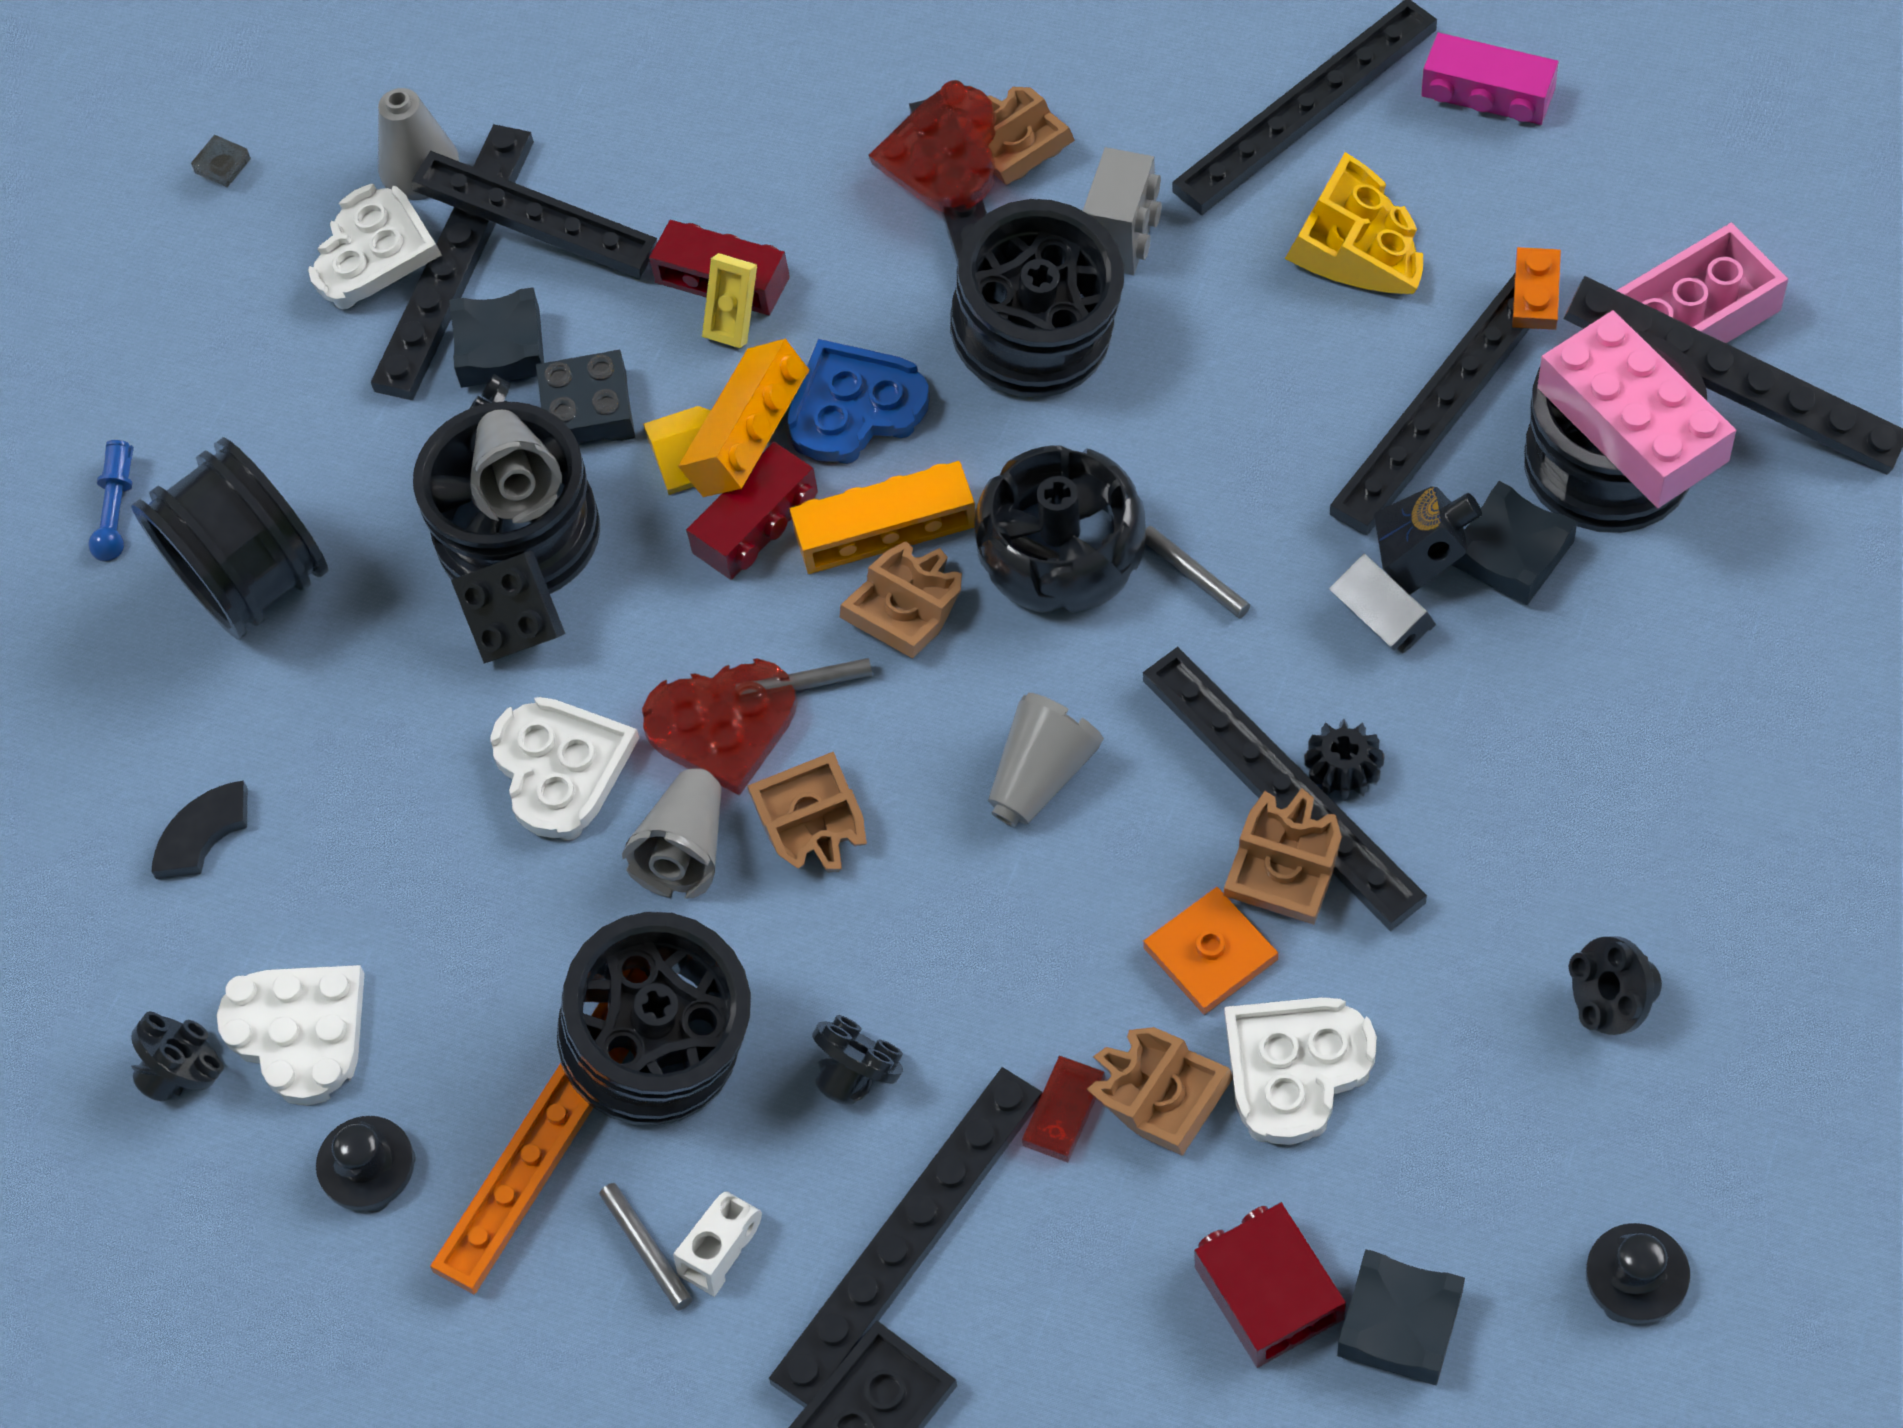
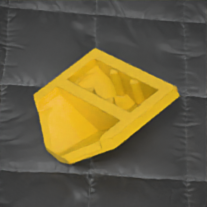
(670, 441)

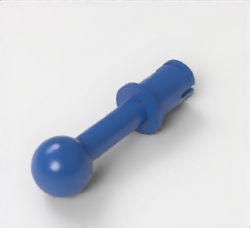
(106, 541)

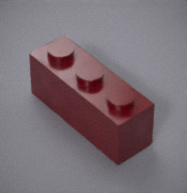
(685, 256)
(748, 518)

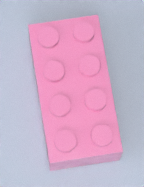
(1714, 285)
(1636, 408)

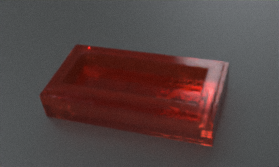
(1062, 1109)

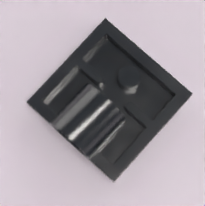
(508, 606)

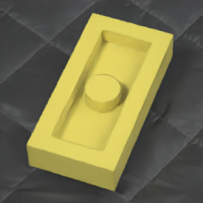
(729, 300)

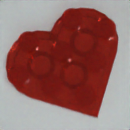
(943, 148)
(715, 726)

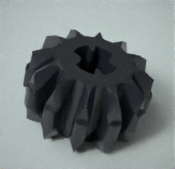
(1344, 743)

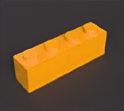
(744, 418)
(883, 516)

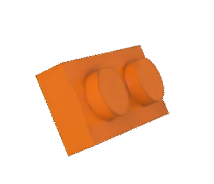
(1536, 288)

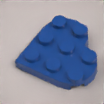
(852, 398)

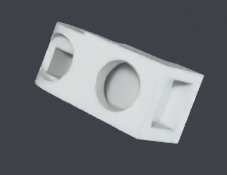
(716, 1242)

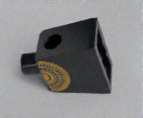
(1423, 535)

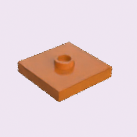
(1210, 950)

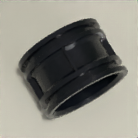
(560, 538)

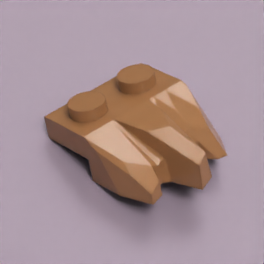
(1025, 133)
(904, 599)
(809, 812)
(1285, 858)
(1160, 1087)

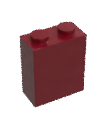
(1268, 1283)

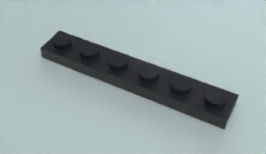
(534, 214)

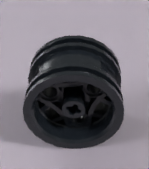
(1036, 264)
(1577, 478)
(230, 537)
(653, 1017)

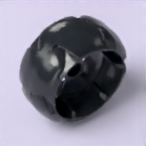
(1067, 489)

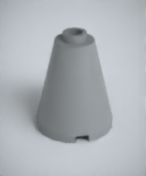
(405, 139)
(512, 470)
(1039, 758)
(678, 838)

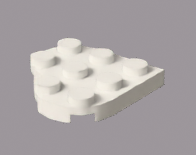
(371, 246)
(559, 764)
(297, 1027)
(1293, 1061)

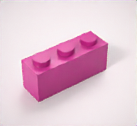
(1489, 78)

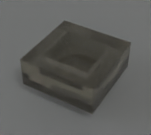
(220, 160)

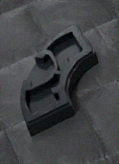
(198, 828)

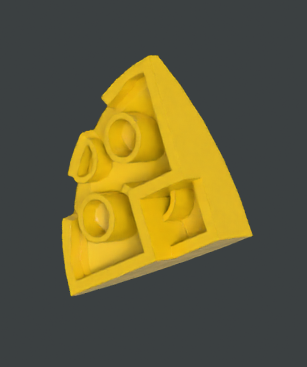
(1359, 234)

